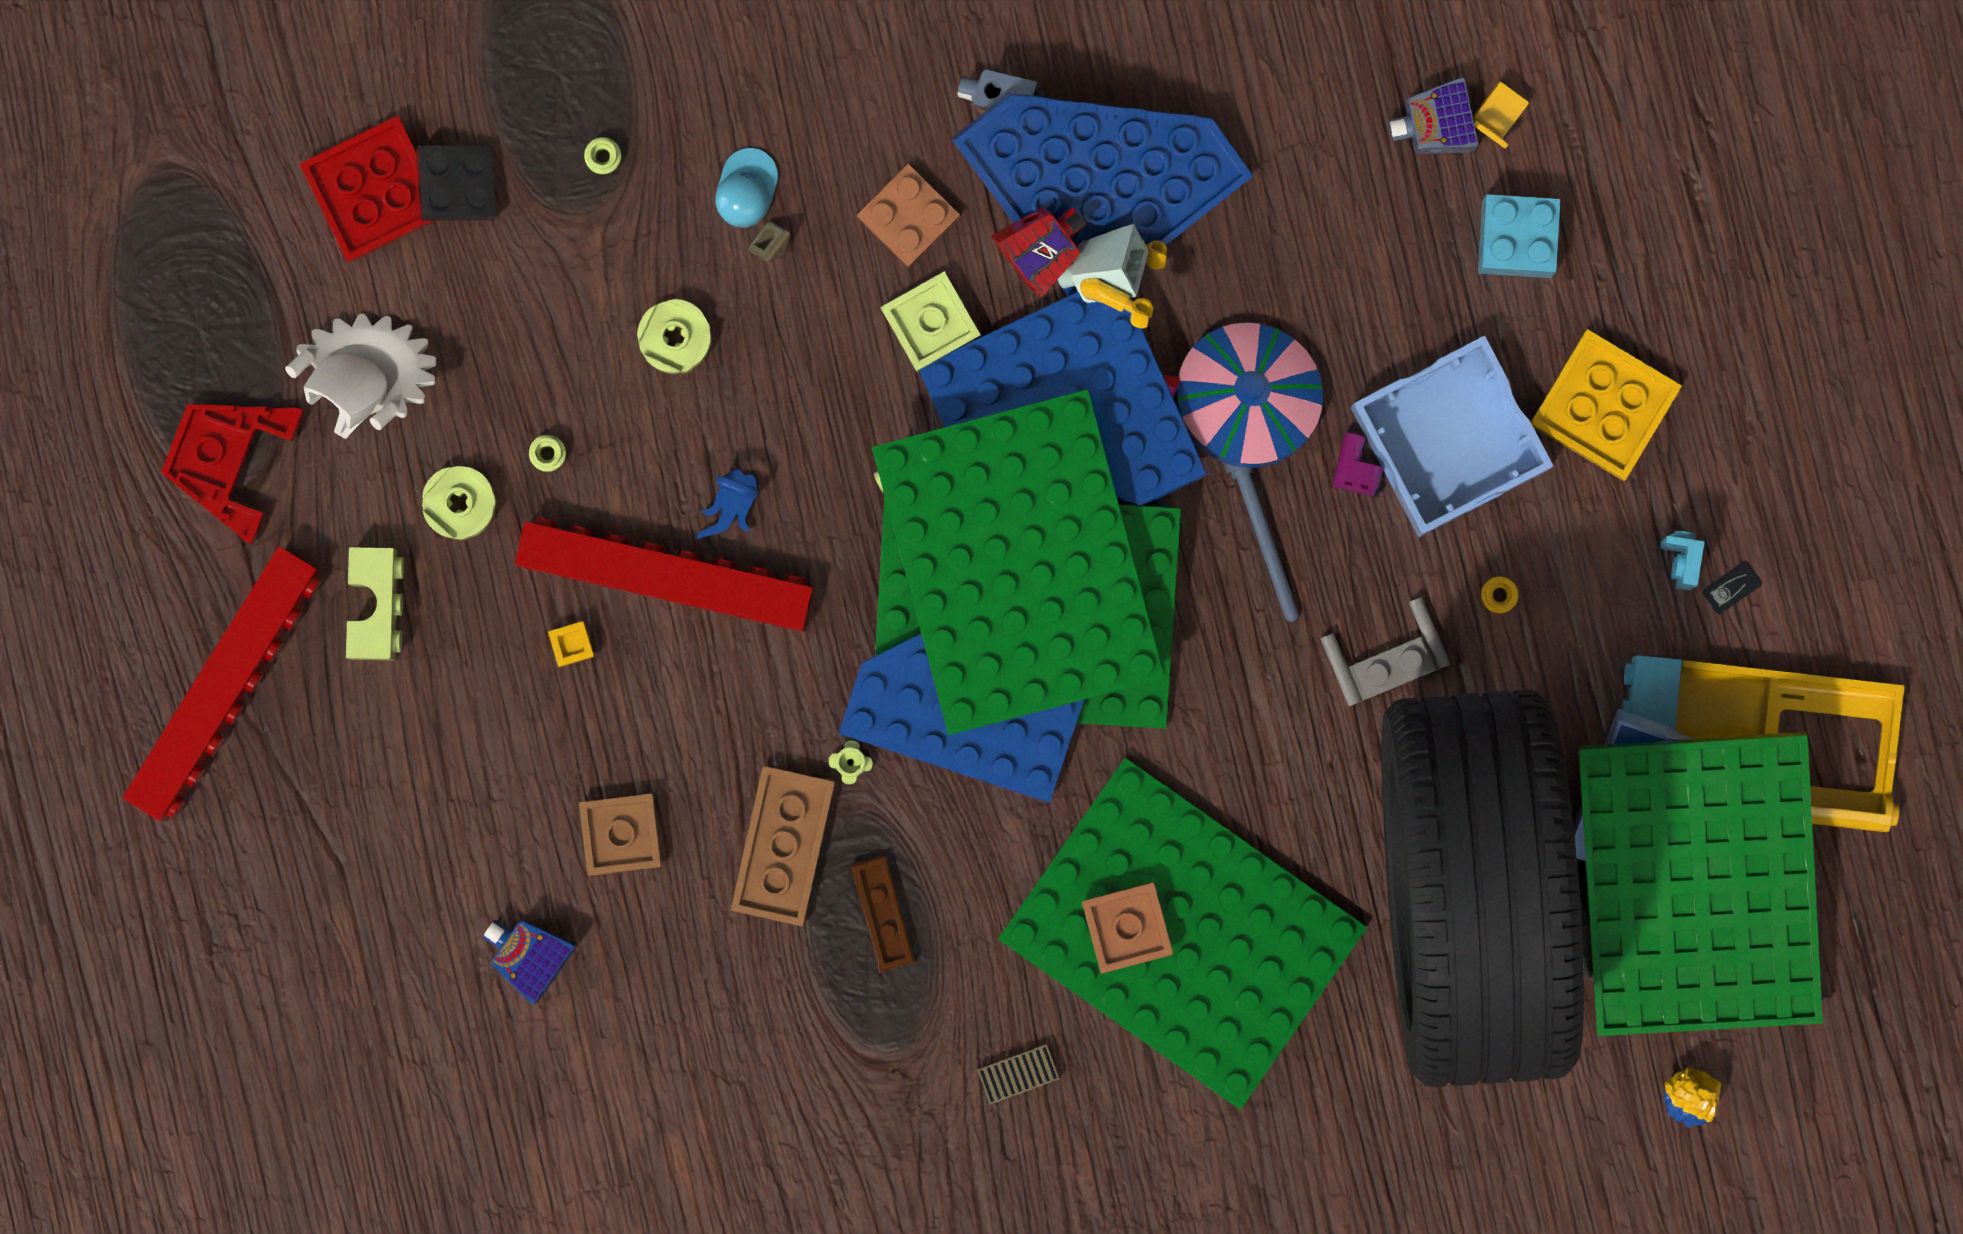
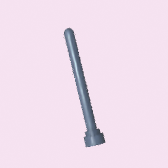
(1265, 540)

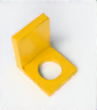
(1499, 112)

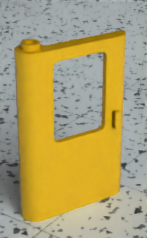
(1748, 701)

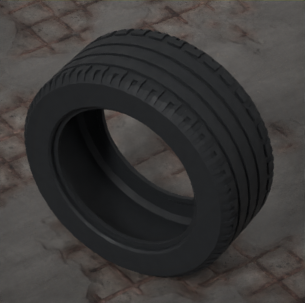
(1482, 888)

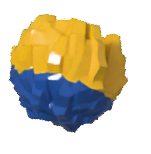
(1692, 1097)

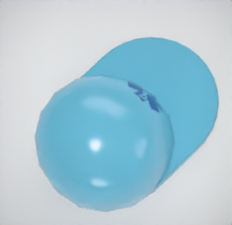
(746, 187)

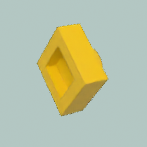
(571, 644)

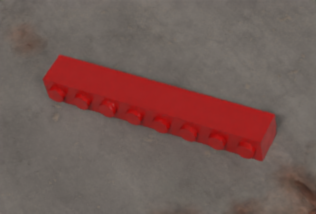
(664, 576)
(222, 685)

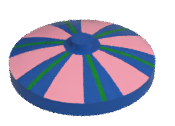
(1249, 395)

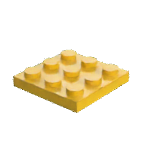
(1605, 405)

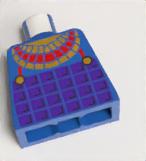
(528, 956)

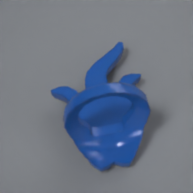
(734, 499)

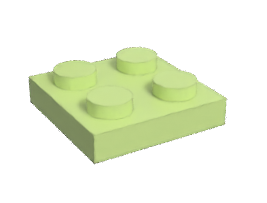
(930, 321)

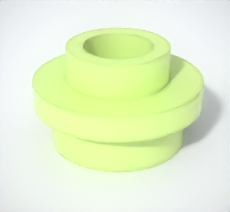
(594, 148)
(541, 443)

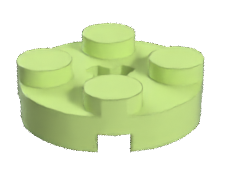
(668, 316)
(457, 481)

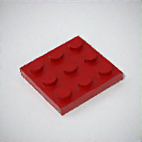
(368, 188)

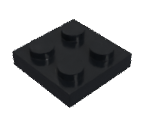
(455, 183)

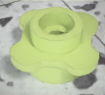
(861, 762)

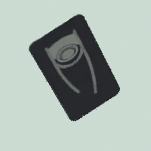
(1731, 587)

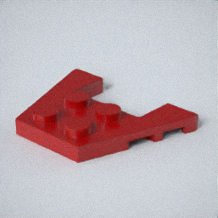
(212, 451)

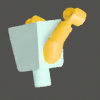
(1112, 270)

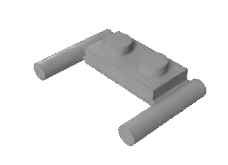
(1392, 666)

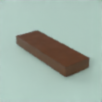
(882, 914)

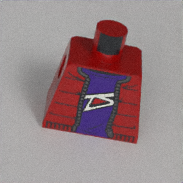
(1040, 246)

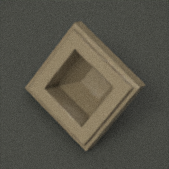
(770, 242)

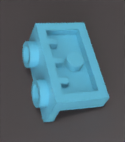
(1688, 563)

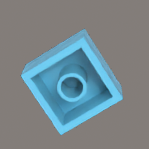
(1519, 236)

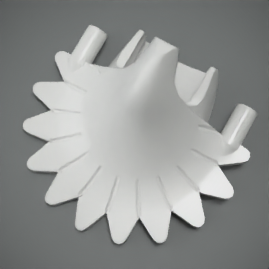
(365, 371)

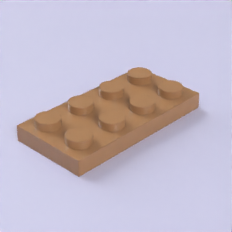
(782, 846)

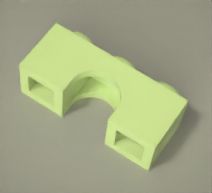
(376, 636)

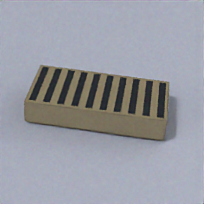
(1018, 1074)

